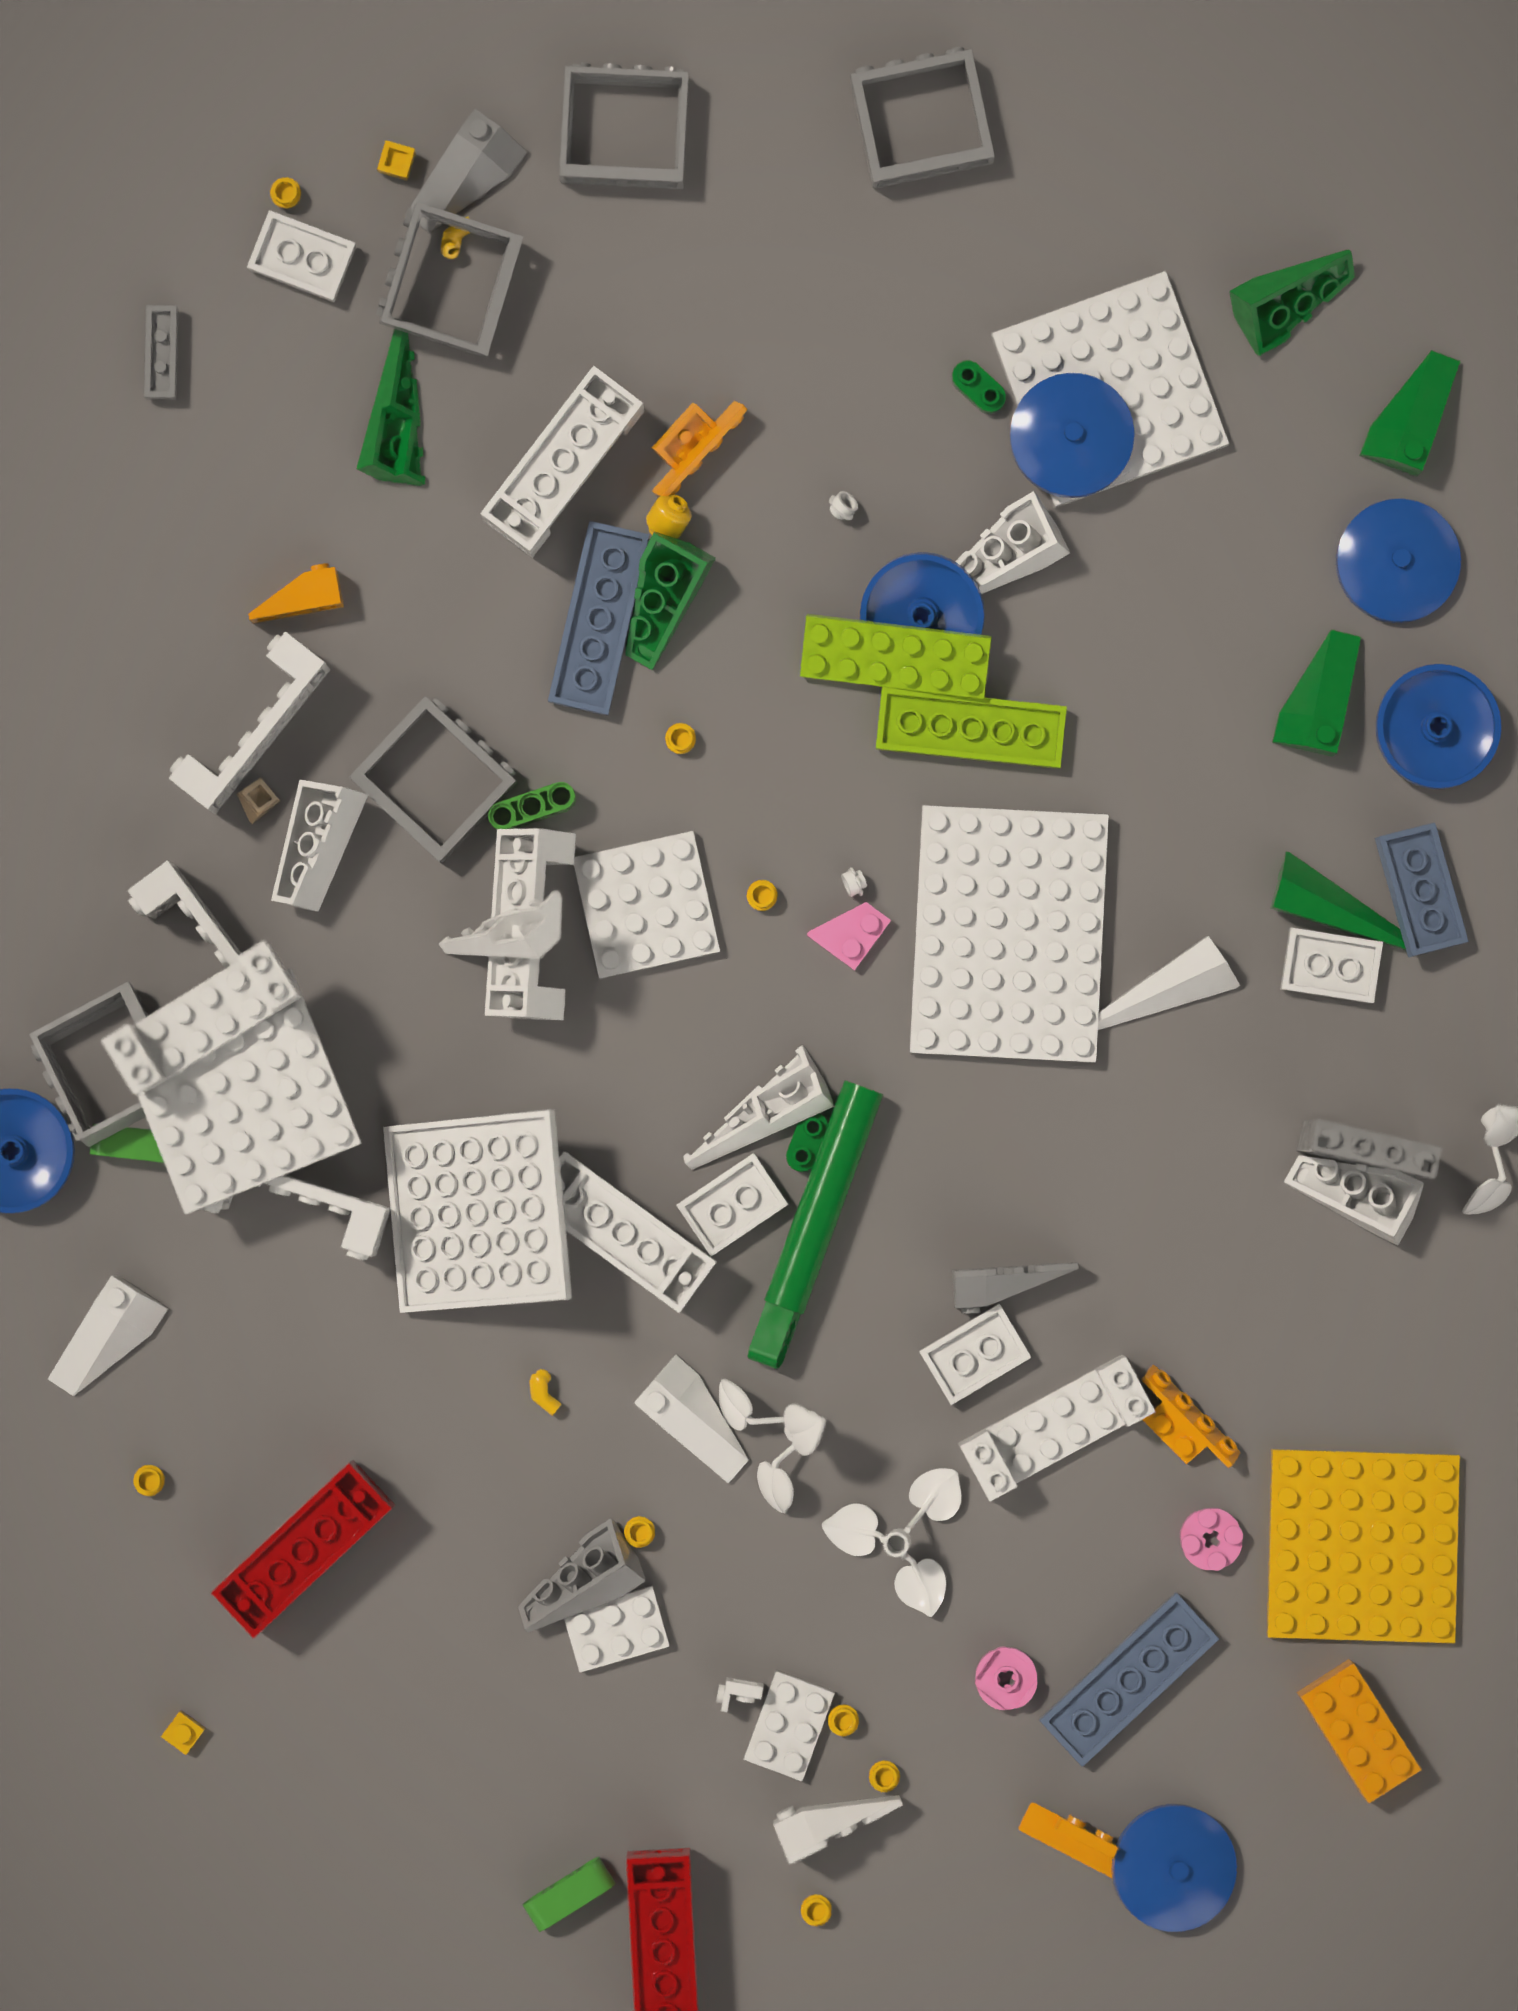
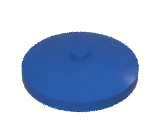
(1072, 435)
(1398, 560)
(924, 593)
(1438, 726)
(34, 1150)
(1174, 1867)

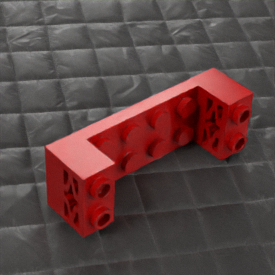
(303, 1548)
(661, 1930)

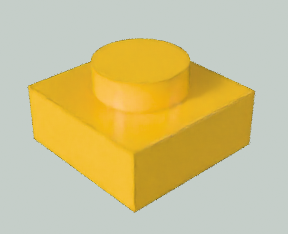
(396, 160)
(183, 1732)

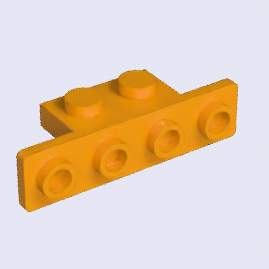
(690, 441)
(1183, 1424)
(1070, 1837)

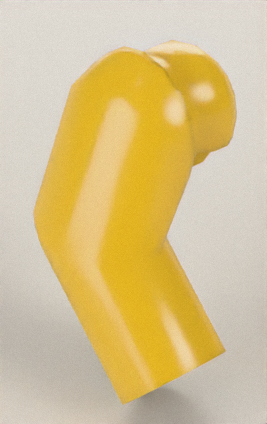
(452, 242)
(539, 1391)

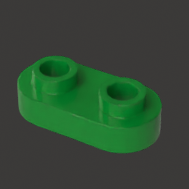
(977, 387)
(806, 1141)

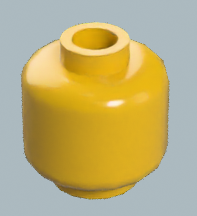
(669, 516)

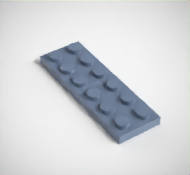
(598, 618)
(1128, 1679)

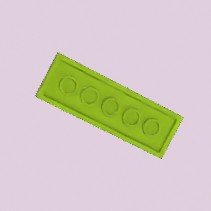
(895, 656)
(971, 728)

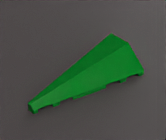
(391, 438)
(1314, 897)

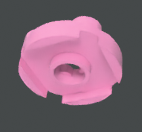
(1193, 1543)
(1009, 1695)

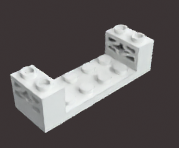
(561, 460)
(307, 674)
(518, 880)
(169, 886)
(202, 1019)
(365, 1224)
(630, 1236)
(1056, 1426)

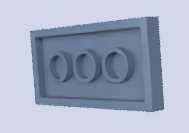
(1421, 890)

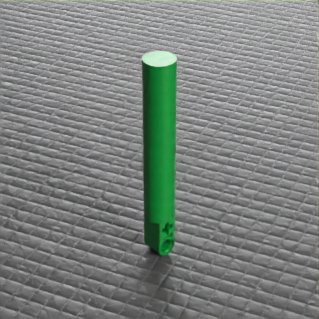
(814, 1222)

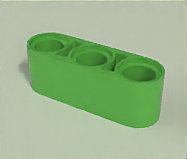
(543, 795)
(129, 1144)
(569, 1894)

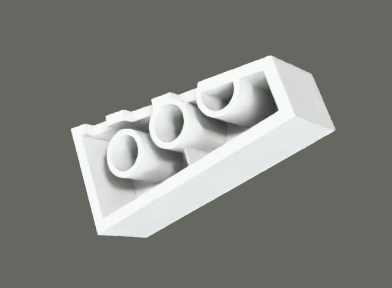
(315, 842)

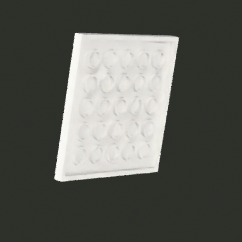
(1141, 350)
(250, 1111)
(477, 1212)

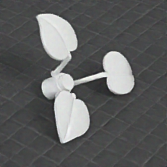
(1501, 1128)
(801, 1428)
(854, 1532)

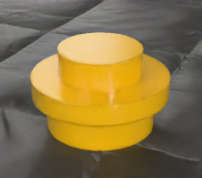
(285, 193)
(680, 738)
(762, 895)
(149, 1480)
(639, 1531)
(843, 1720)
(884, 1776)
(816, 1910)

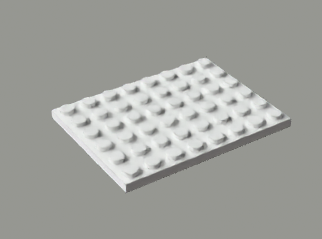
(1009, 933)

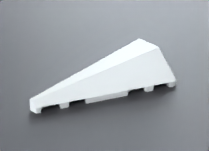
(513, 933)
(1187, 978)
(785, 1100)

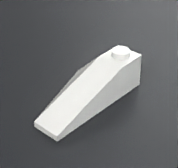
(809, 1827)

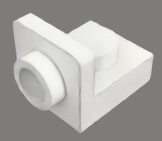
(744, 1690)

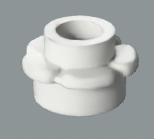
(843, 505)
(853, 882)

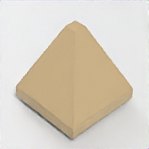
(257, 800)

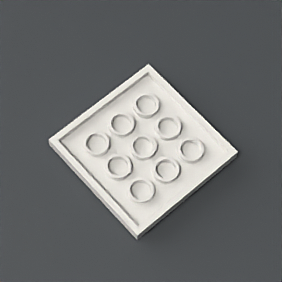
(646, 904)

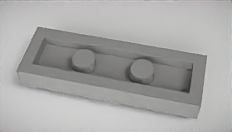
(161, 352)

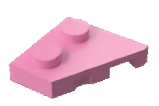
(851, 934)

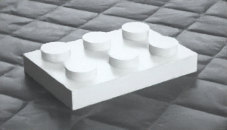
(301, 256)
(1331, 965)
(732, 1204)
(975, 1354)
(617, 1630)
(789, 1725)

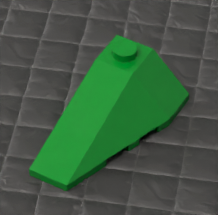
(1279, 300)
(1410, 421)
(665, 589)
(1318, 705)

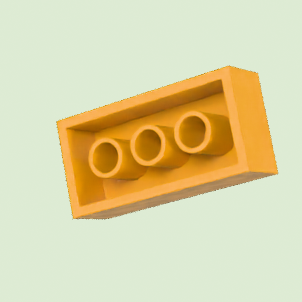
(1358, 1731)

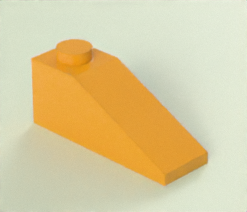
(306, 594)

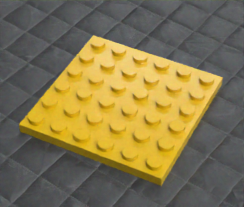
(1363, 1546)

